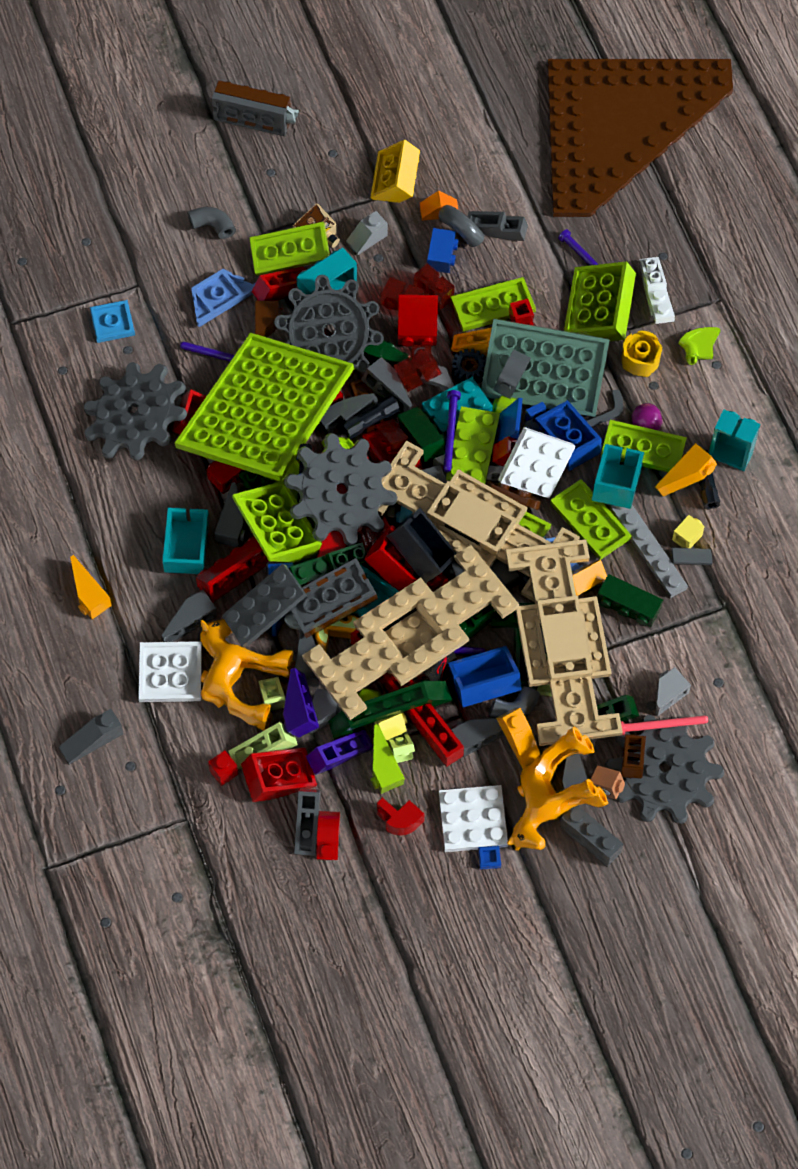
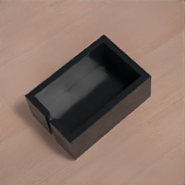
(422, 545)

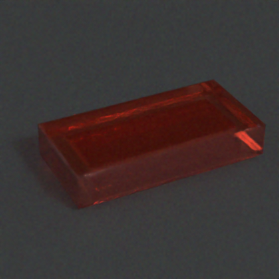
(392, 434)

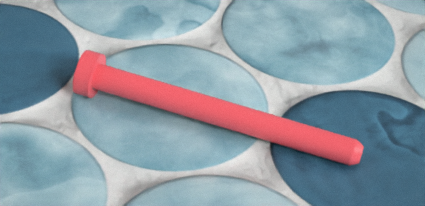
(663, 723)

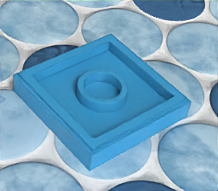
(112, 321)

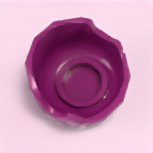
(647, 416)

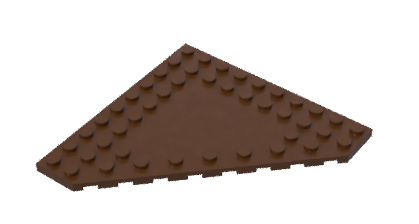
(619, 117)

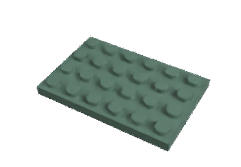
(560, 365)

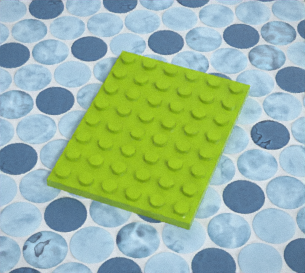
(264, 406)

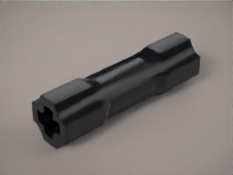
(358, 424)
(709, 492)

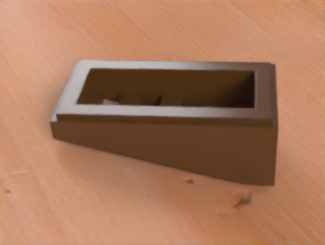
(633, 769)

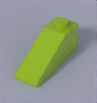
(385, 769)

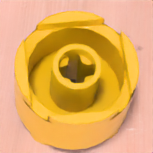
(641, 353)

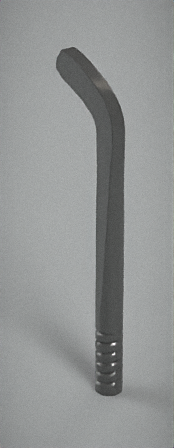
(616, 412)

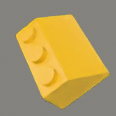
(395, 172)

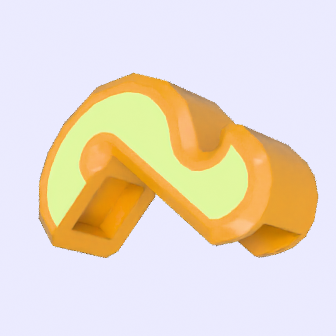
(338, 629)

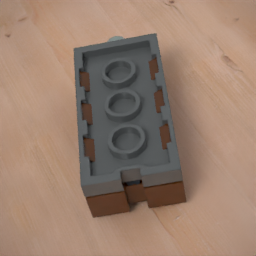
(253, 108)
(331, 599)

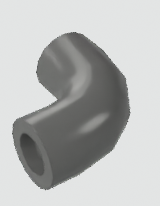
(212, 217)
(462, 225)
(525, 700)

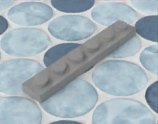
(650, 550)

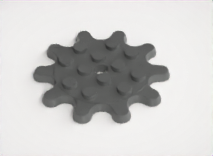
(332, 308)
(147, 424)
(335, 510)
(674, 788)

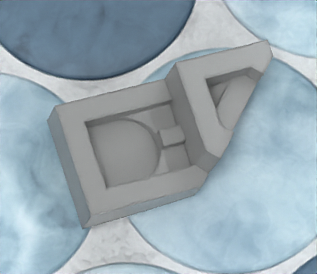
(443, 380)

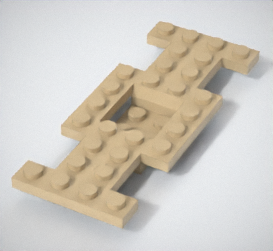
(467, 507)
(571, 638)
(416, 640)

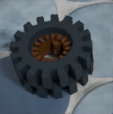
(468, 358)

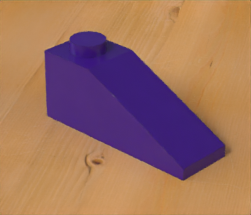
(298, 707)
(339, 751)

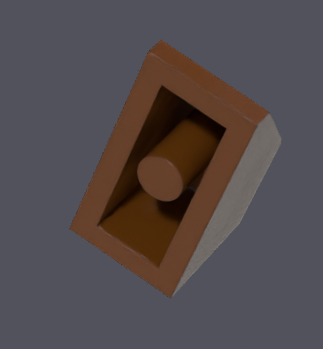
(265, 316)

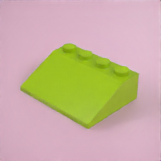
(601, 300)
(269, 518)

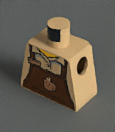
(317, 215)

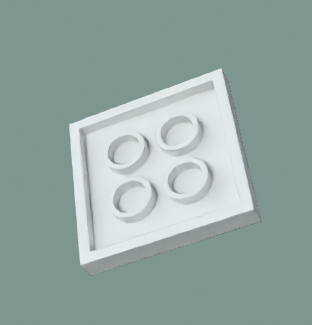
(536, 462)
(170, 671)
(473, 818)

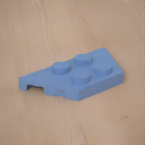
(218, 295)

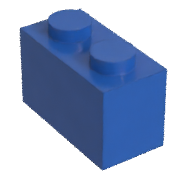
(441, 250)

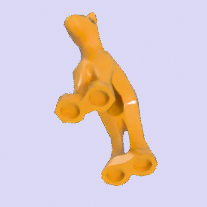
(227, 669)
(540, 796)

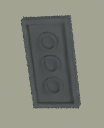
(264, 605)

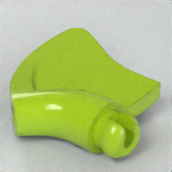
(699, 343)

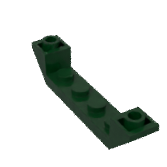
(390, 704)

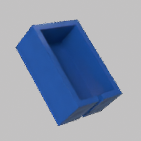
(484, 676)

